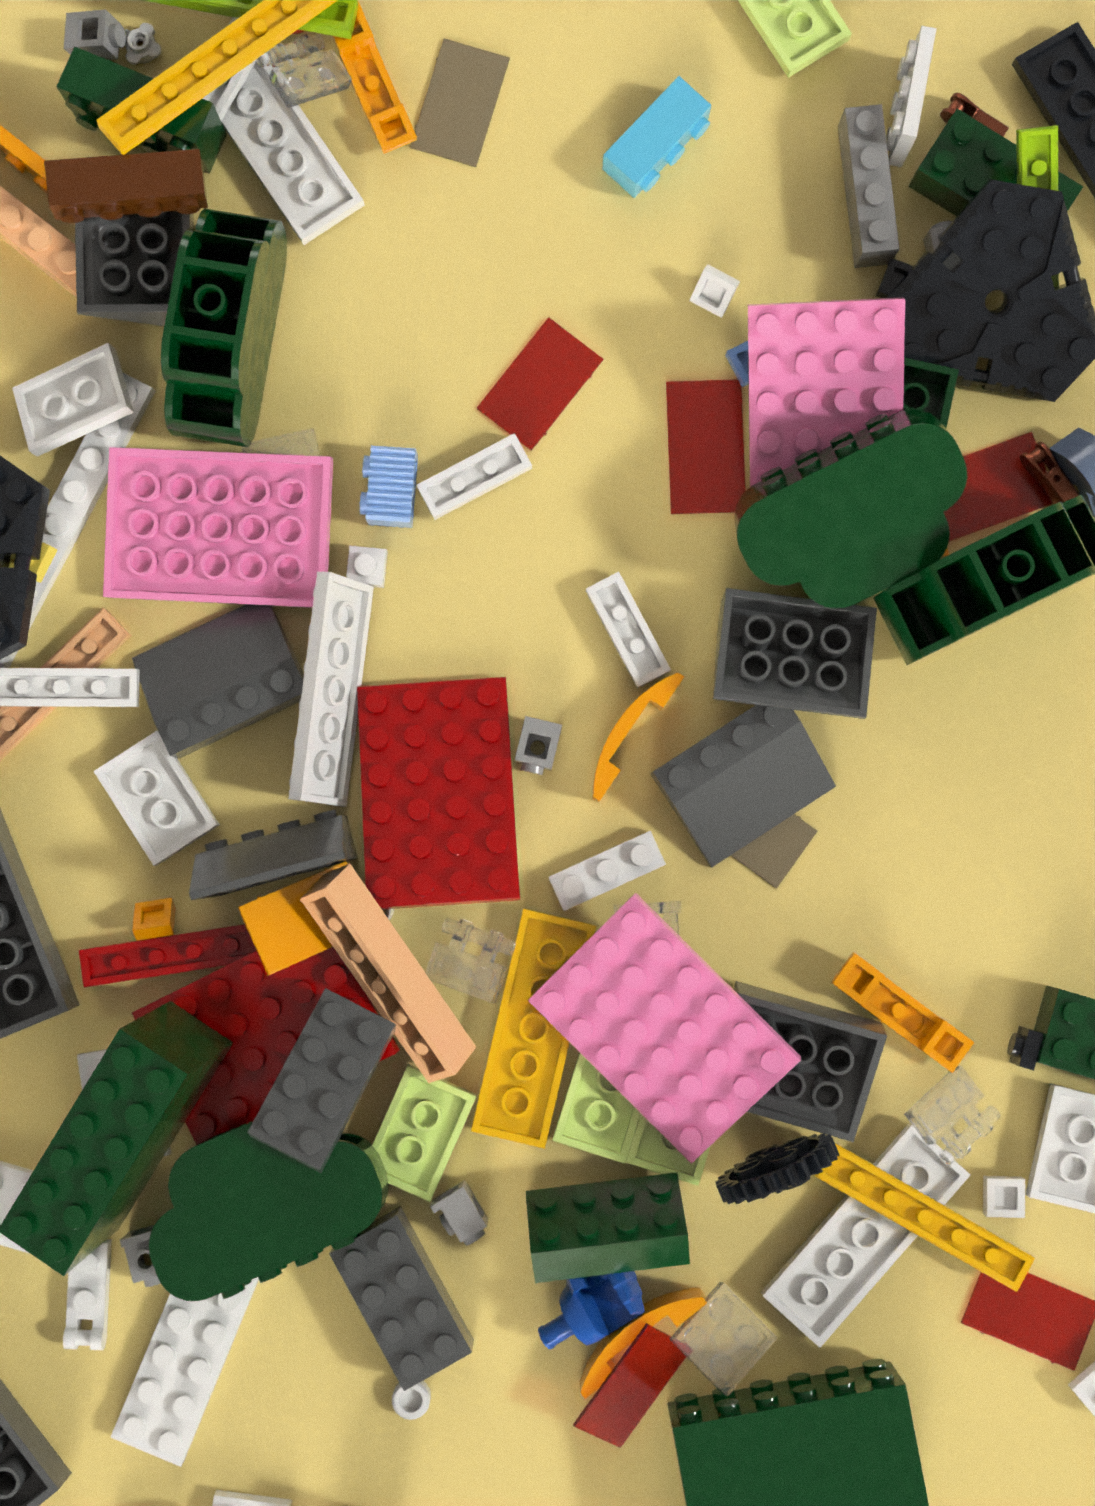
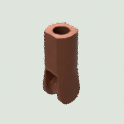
(967, 106)
(1053, 482)

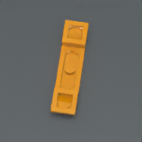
(374, 87)
(657, 696)
(902, 1012)
(677, 1305)

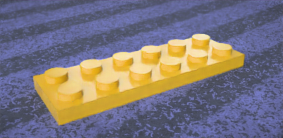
(526, 1048)

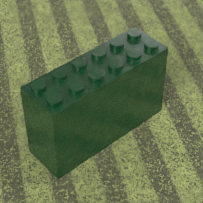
(114, 1136)
(802, 1442)

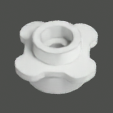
(146, 52)

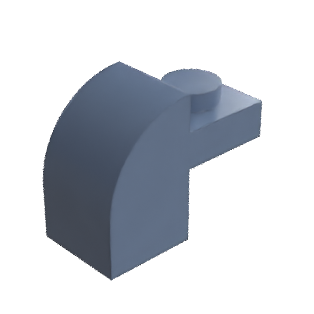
(1077, 460)

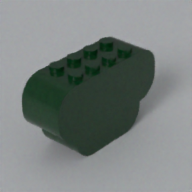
(222, 325)
(855, 511)
(990, 579)
(255, 1210)

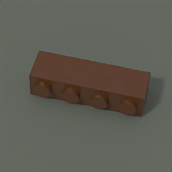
(126, 185)

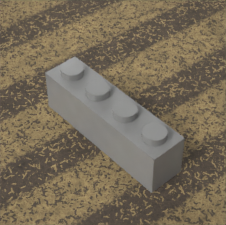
(868, 186)

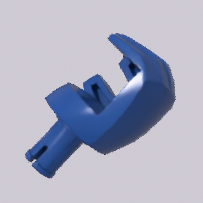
(594, 1308)

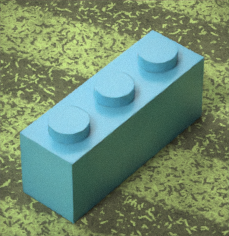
(657, 138)

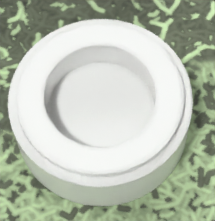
(412, 1402)

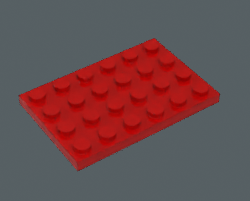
(437, 793)
(263, 1021)

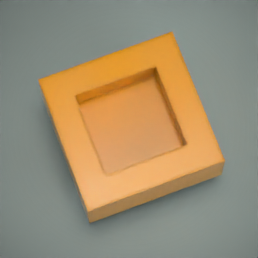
(154, 919)

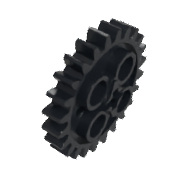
(777, 1168)

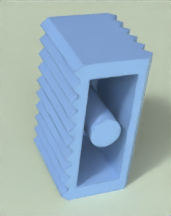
(390, 486)

